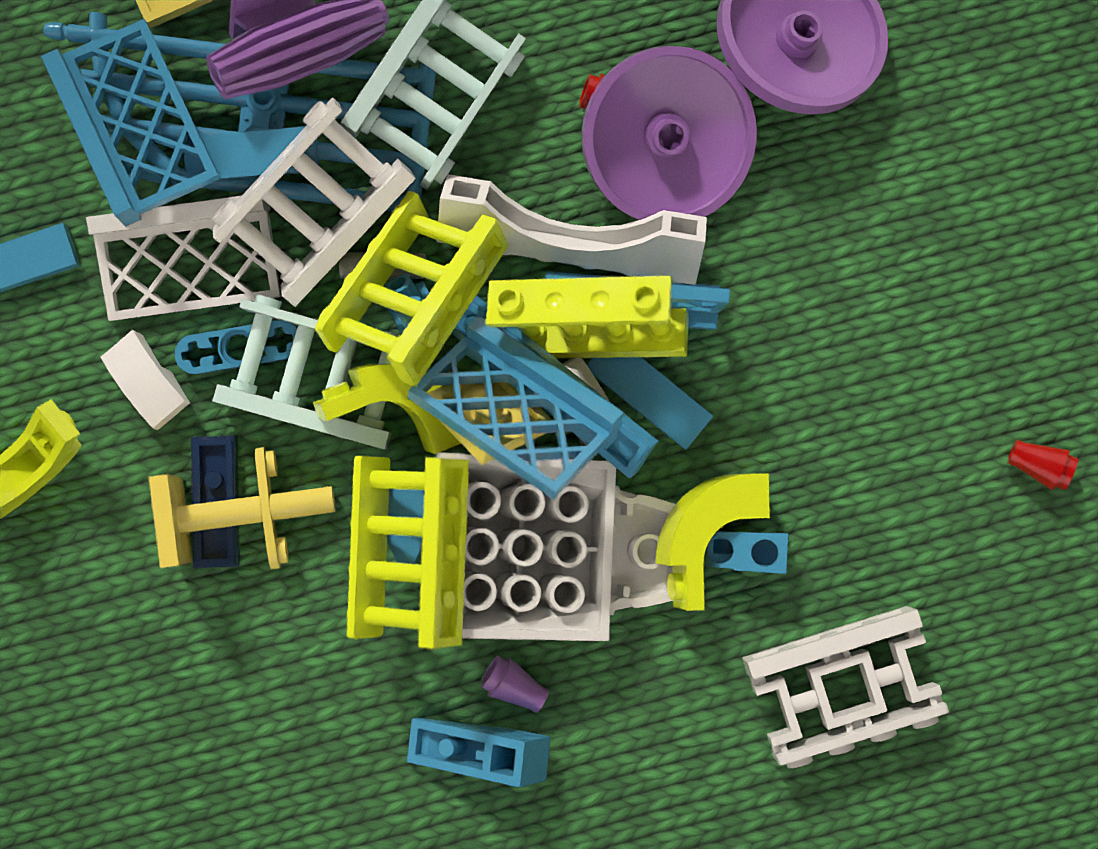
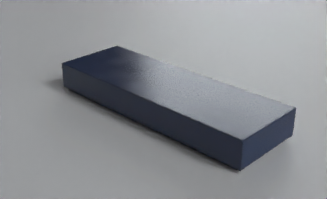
(215, 479)

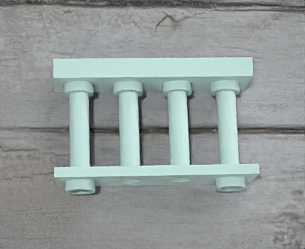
(390, 82)
(285, 403)

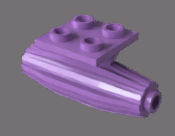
(290, 40)

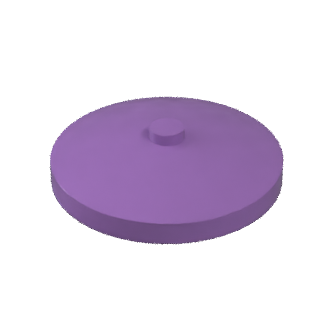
(804, 51)
(669, 133)

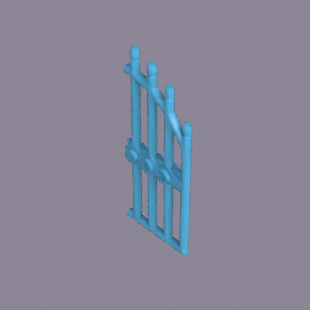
(258, 110)

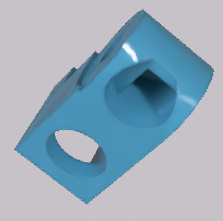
(748, 551)

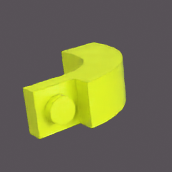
(381, 383)
(36, 455)
(694, 523)

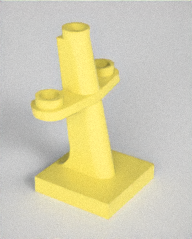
(176, 520)

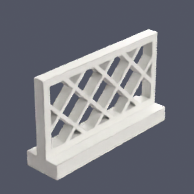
(169, 221)

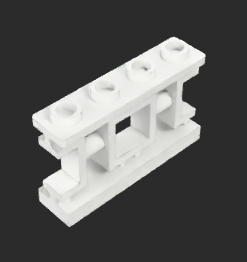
(834, 652)

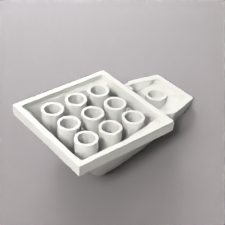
(559, 563)

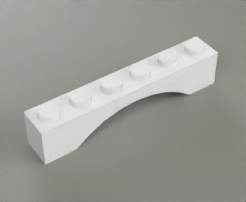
(652, 246)

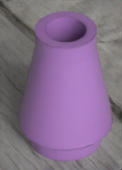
(512, 684)

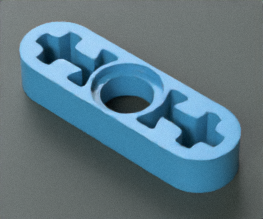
(205, 341)

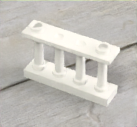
(356, 212)

